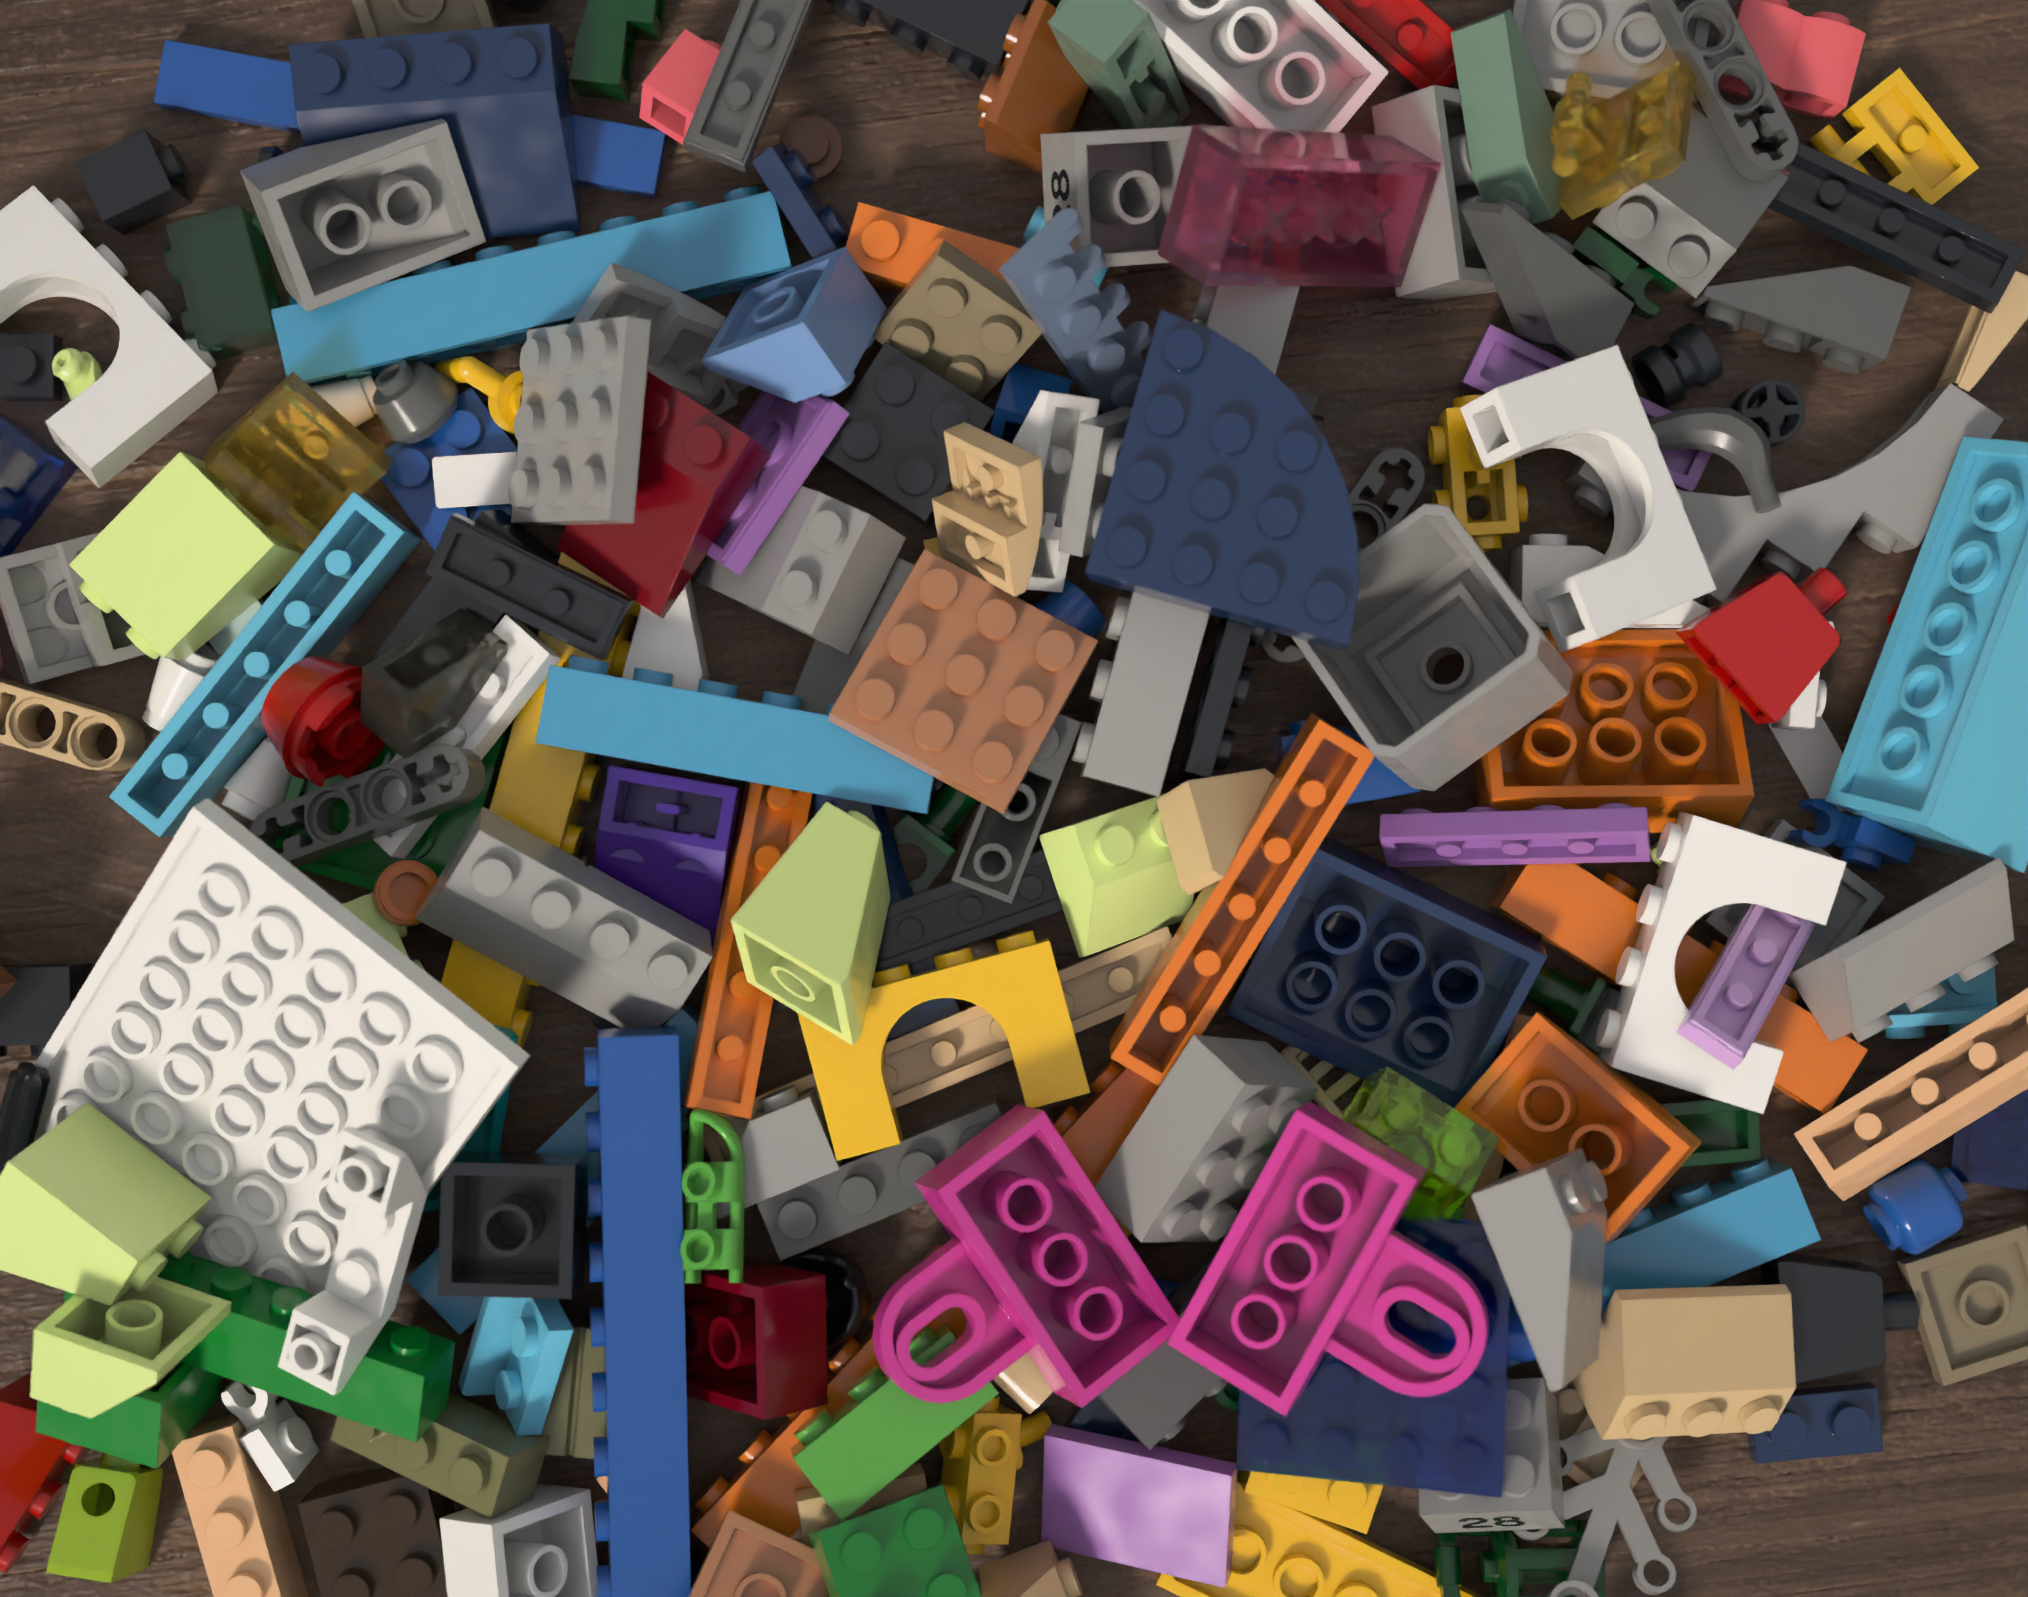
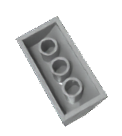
(566, 925)

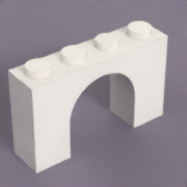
(155, 373)
(1599, 417)
(1700, 871)

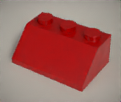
(27, 1469)

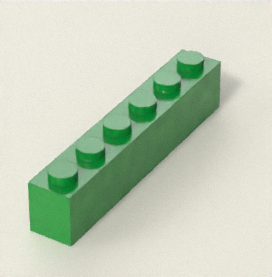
(394, 1389)

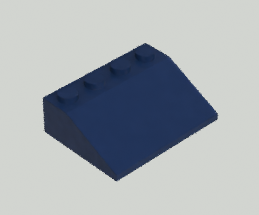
(493, 87)
(1387, 974)

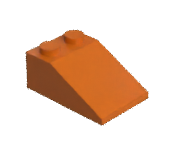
(1559, 1097)

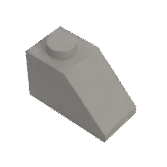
(784, 1146)

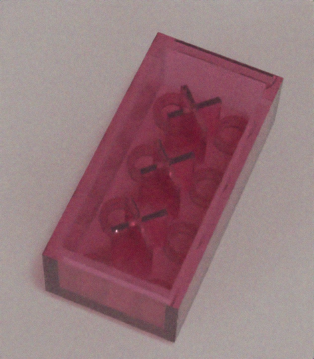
(1296, 208)

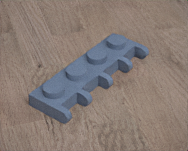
(1074, 314)

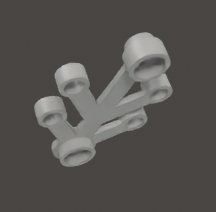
(1614, 1502)

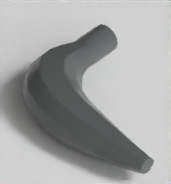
(1729, 436)

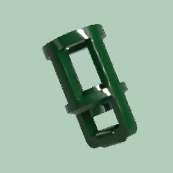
(1509, 1566)

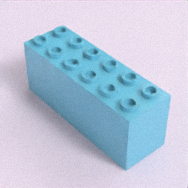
(1948, 702)

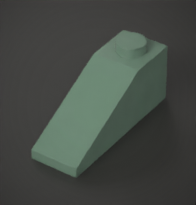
(1121, 61)
(1506, 116)

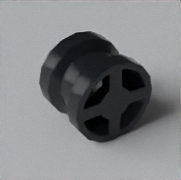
(1780, 408)

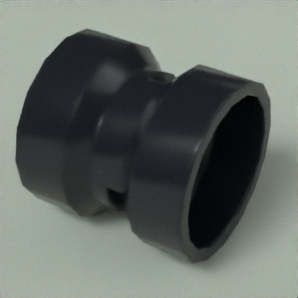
(1677, 365)

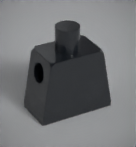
(1838, 1313)

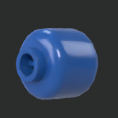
(1915, 1206)

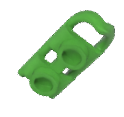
(703, 1188)

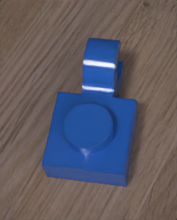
(1862, 840)

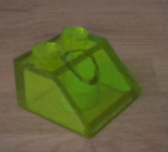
(1426, 1133)

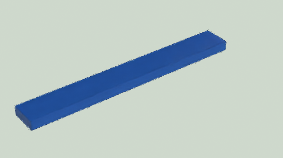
(262, 95)

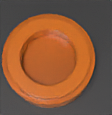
(401, 891)

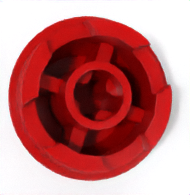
(316, 720)

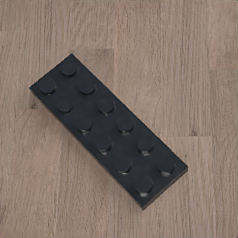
(1225, 681)

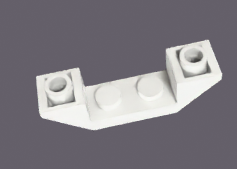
(369, 1263)

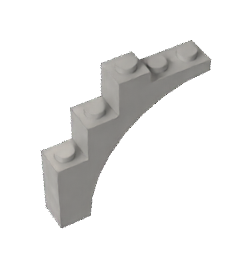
(1884, 495)

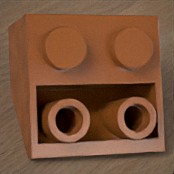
(1034, 94)

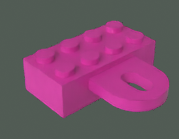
(1320, 1267)
(1030, 1268)

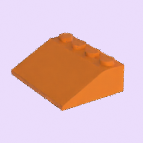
(1635, 731)

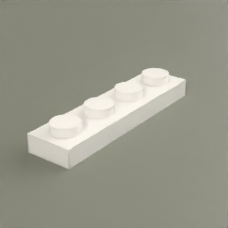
(483, 723)

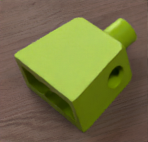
(104, 1533)

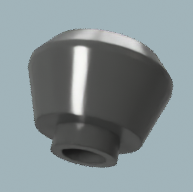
(413, 400)

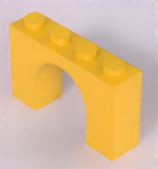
(1013, 985)

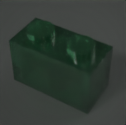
(224, 281)

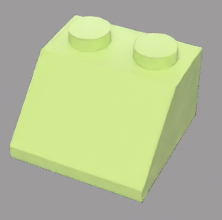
(1115, 876)
(103, 1354)

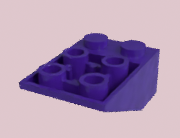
(669, 839)

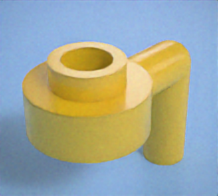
(502, 390)

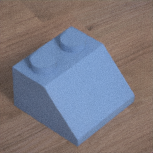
(799, 329)

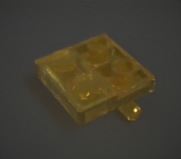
(1621, 140)
(295, 460)

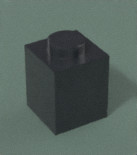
(135, 182)

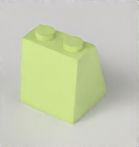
(183, 560)
(819, 922)
(94, 1210)

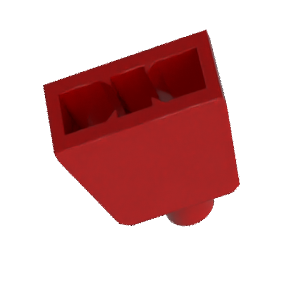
(1768, 640)

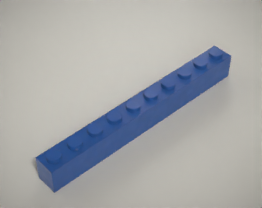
(640, 1313)

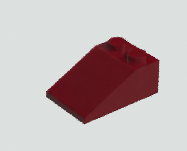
(687, 489)
(757, 1340)

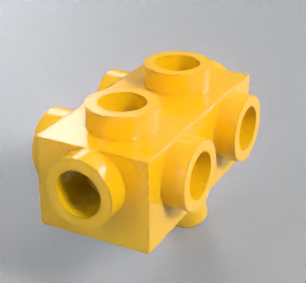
(1466, 478)
(982, 1468)

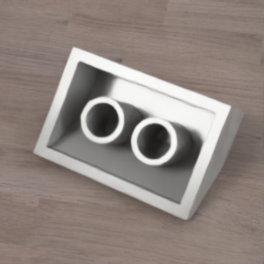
(1445, 253)
(1910, 955)

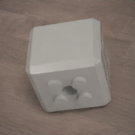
(1426, 597)

